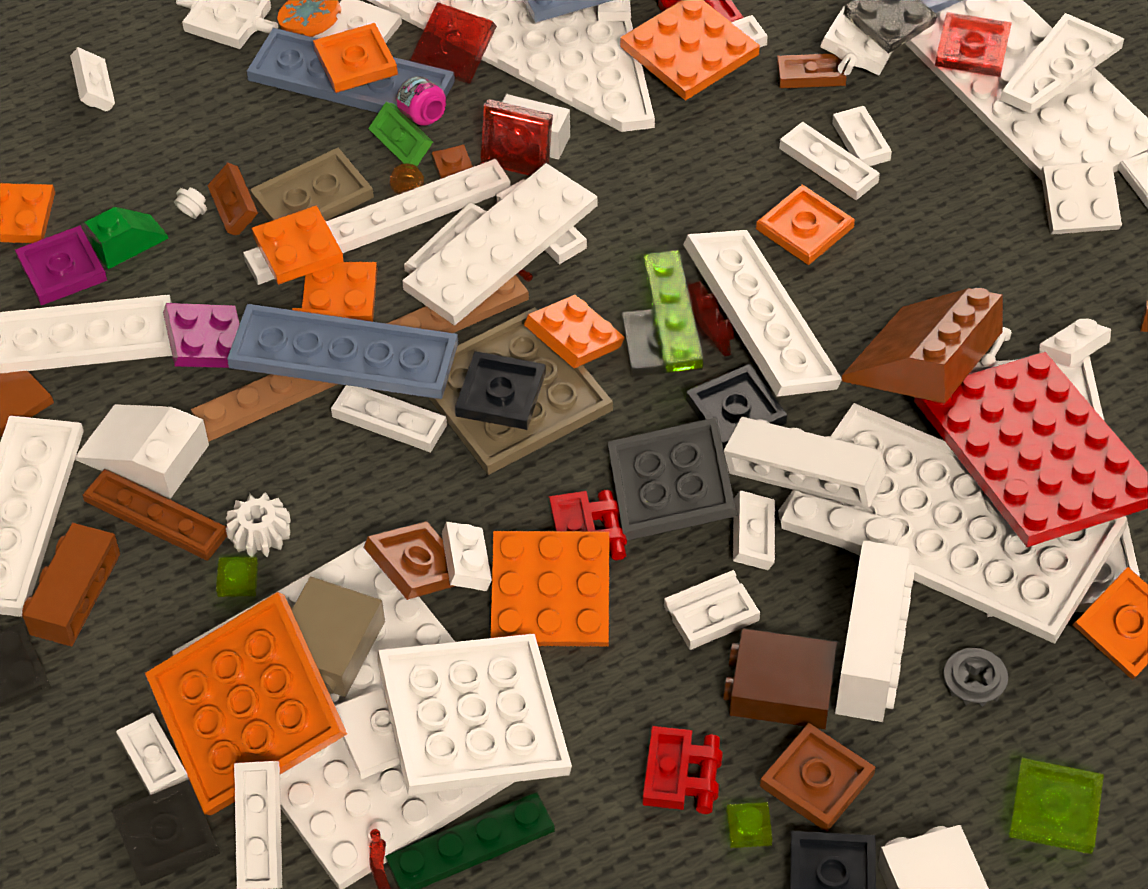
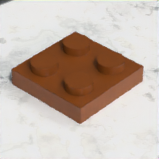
(411, 559)
(817, 777)

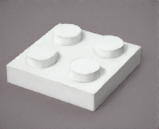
(1081, 197)

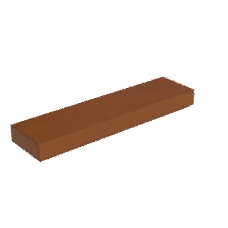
(155, 514)

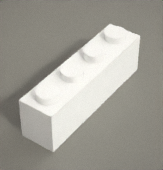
(805, 462)

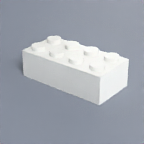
(876, 632)

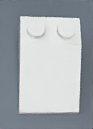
(147, 446)

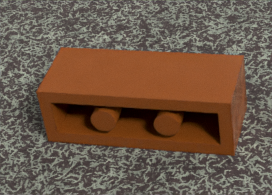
(71, 584)

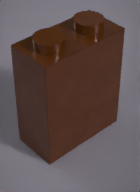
(781, 678)

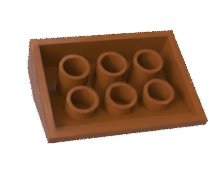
(931, 345)

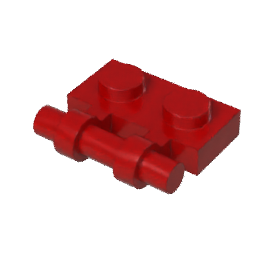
(575, 513)
(668, 770)

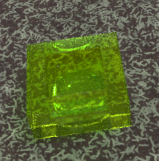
(237, 576)
(749, 825)

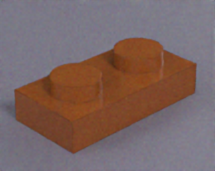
(809, 71)
(232, 199)

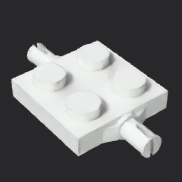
(227, 20)
(854, 47)

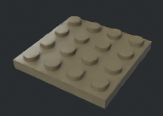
(564, 404)

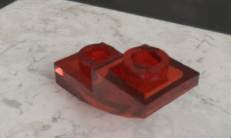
(709, 318)

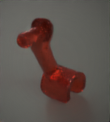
(376, 859)

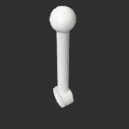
(989, 359)

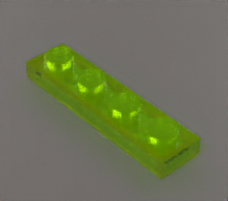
(673, 311)

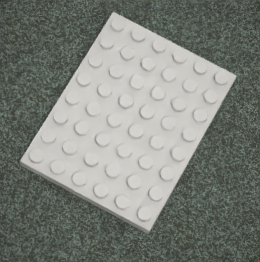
(325, 792)

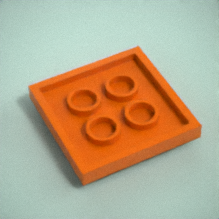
(689, 46)
(551, 586)

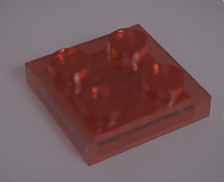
(454, 41)
(973, 44)
(516, 137)

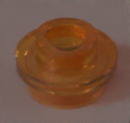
(406, 178)

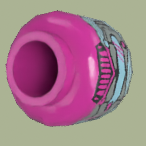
(421, 100)

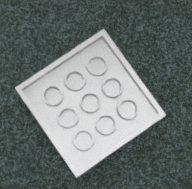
(472, 714)

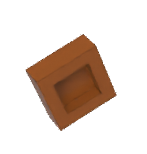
(451, 161)

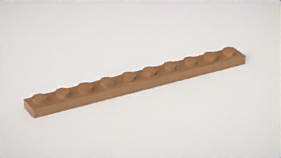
(278, 392)

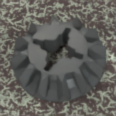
(975, 661)

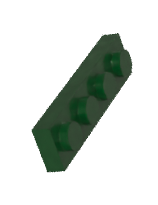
(470, 843)

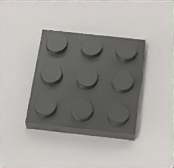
(671, 479)

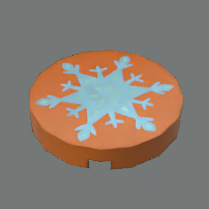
(308, 16)

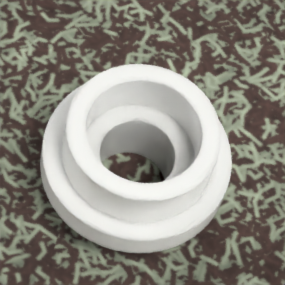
(190, 202)

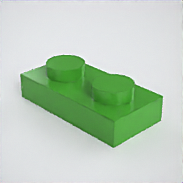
(400, 134)

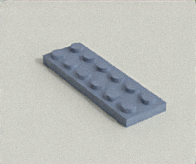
(291, 64)
(343, 351)

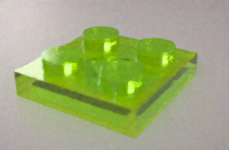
(1056, 805)

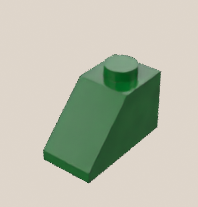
(122, 234)

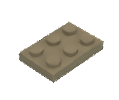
(323, 181)

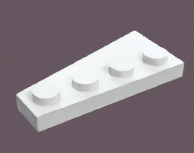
(1058, 61)

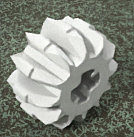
(258, 525)

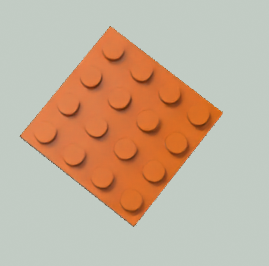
(244, 699)

